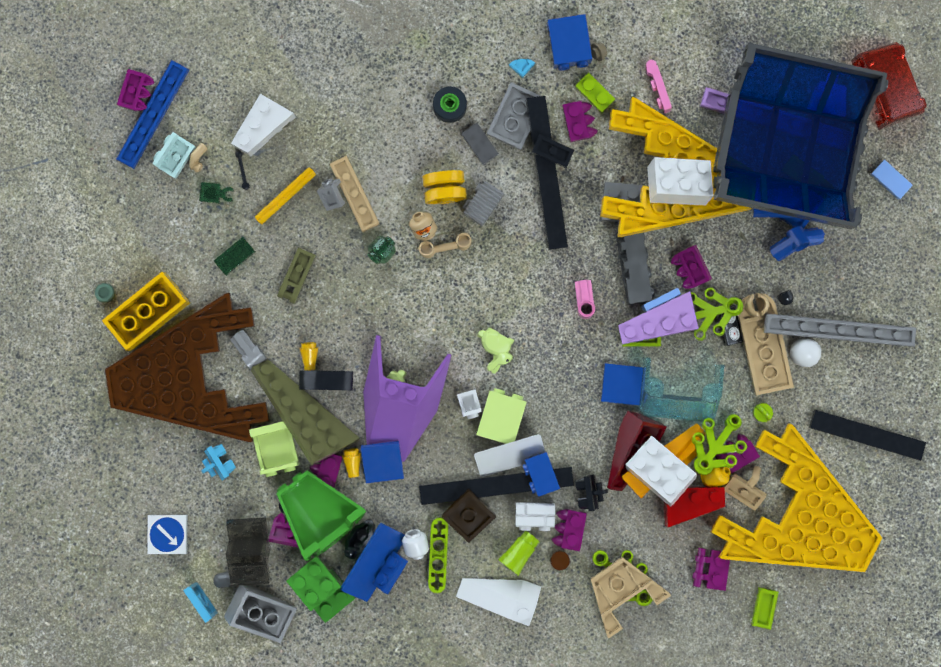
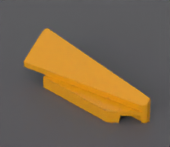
(681, 447)

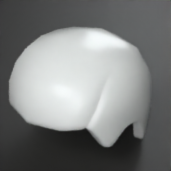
(805, 352)

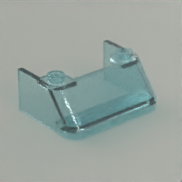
(656, 404)

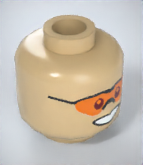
(423, 226)

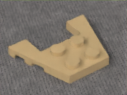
(619, 584)

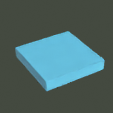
(200, 601)

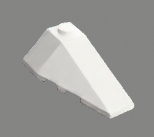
(504, 597)

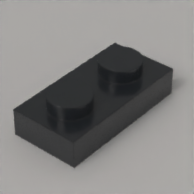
(552, 151)

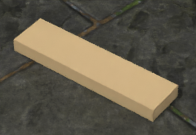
(354, 194)

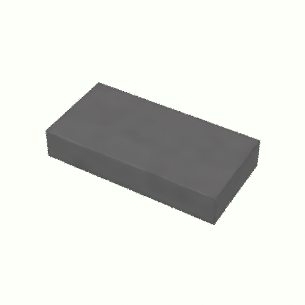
(480, 143)

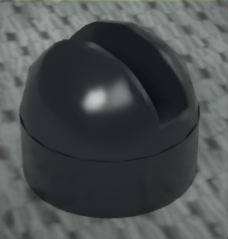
(786, 297)

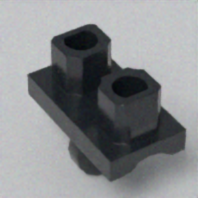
(591, 500)

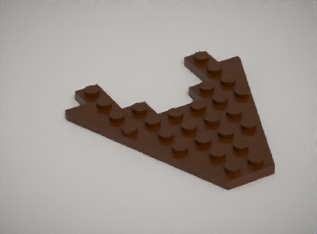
(169, 381)

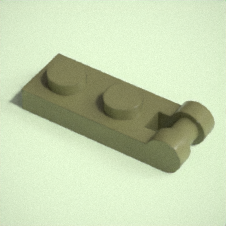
(296, 275)

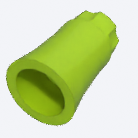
(519, 552)

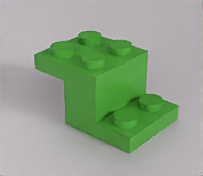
(320, 589)

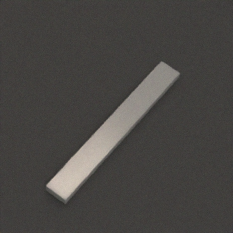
(839, 330)

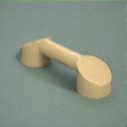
(462, 242)

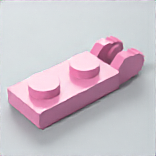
(658, 85)

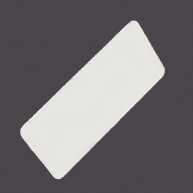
(508, 455)

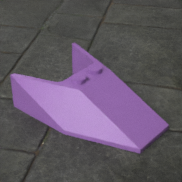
(397, 408)

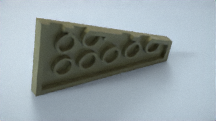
(310, 424)

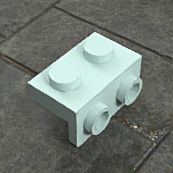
(173, 155)

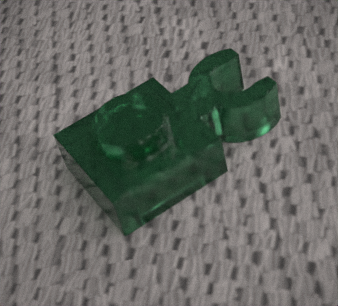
(212, 193)

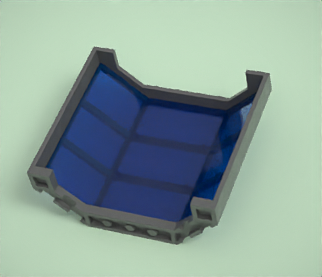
(795, 135)

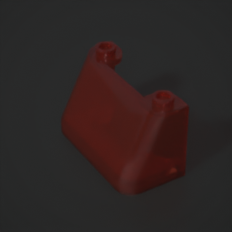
(902, 95)

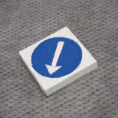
(167, 534)

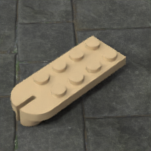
(764, 351)

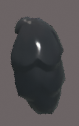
(358, 539)

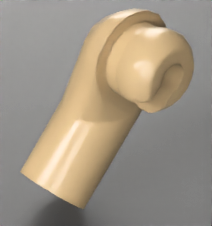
(195, 156)

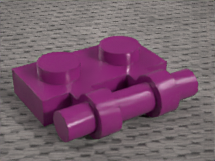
(717, 570)

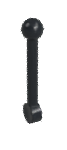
(245, 185)

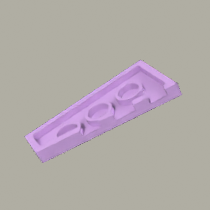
(667, 319)

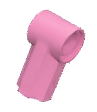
(584, 297)

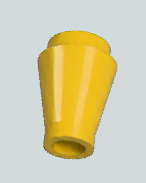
(309, 355)
(352, 461)

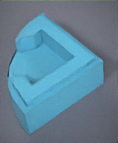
(522, 66)

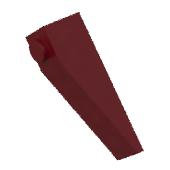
(631, 436)

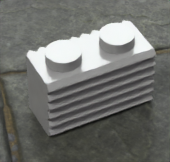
(483, 203)

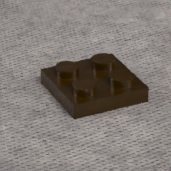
(468, 516)

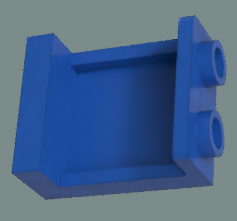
(569, 42)

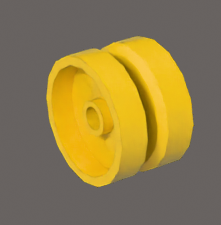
(444, 187)

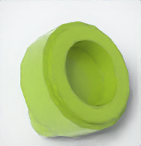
(762, 412)

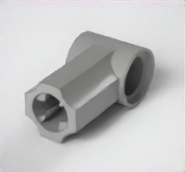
(251, 353)

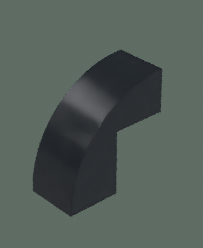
(326, 380)

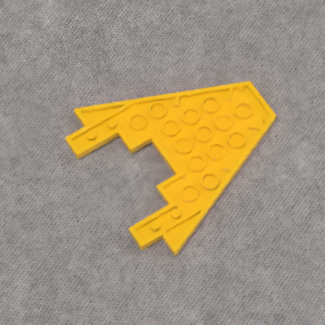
(664, 140)
(819, 525)

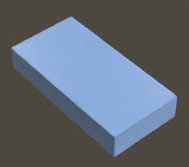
(891, 179)
(660, 300)

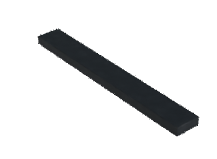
(547, 176)
(487, 486)

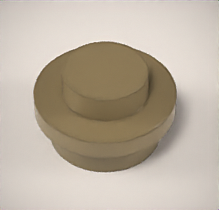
(598, 51)

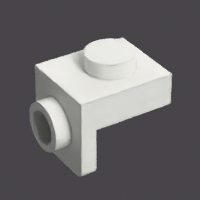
(469, 404)

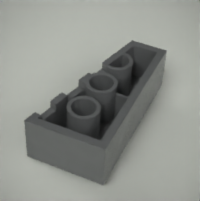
(634, 268)

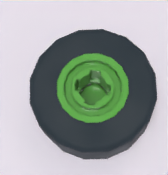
(453, 110)

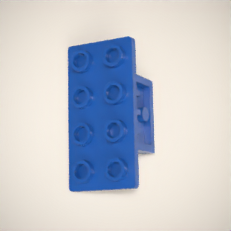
(377, 565)

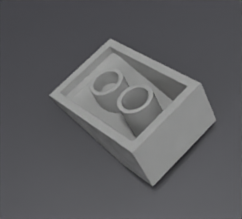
(259, 613)

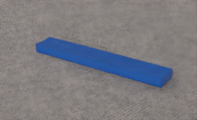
(153, 114)

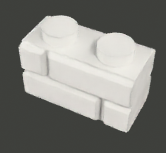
(535, 515)

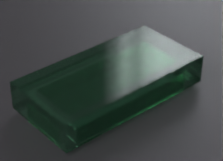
(234, 256)

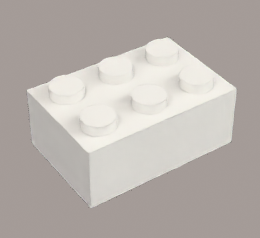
(680, 181)
(661, 471)

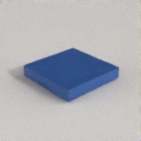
(621, 384)
(382, 462)

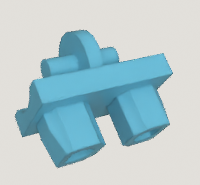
(213, 455)

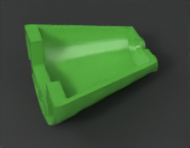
(317, 513)

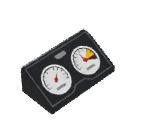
(732, 330)

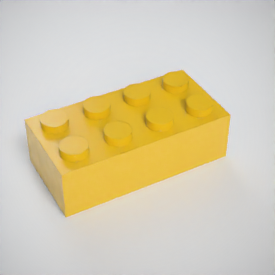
(146, 311)

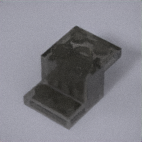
(248, 551)

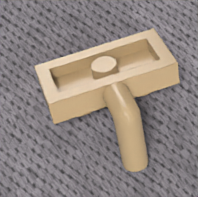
(745, 490)

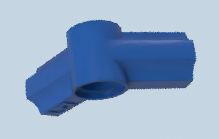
(796, 240)

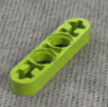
(441, 555)

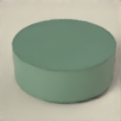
(105, 292)

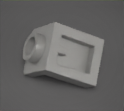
(330, 194)

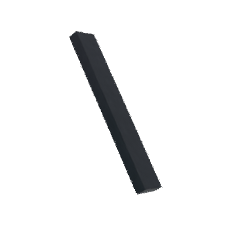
(867, 435)

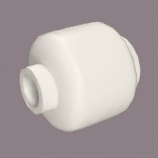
(415, 544)

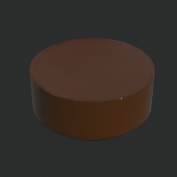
(560, 560)

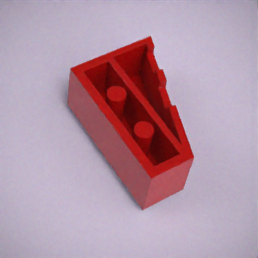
(694, 503)

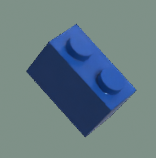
(541, 474)

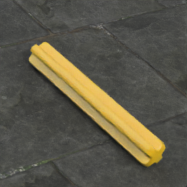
(285, 195)

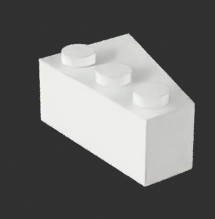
(261, 124)

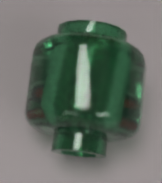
(381, 249)

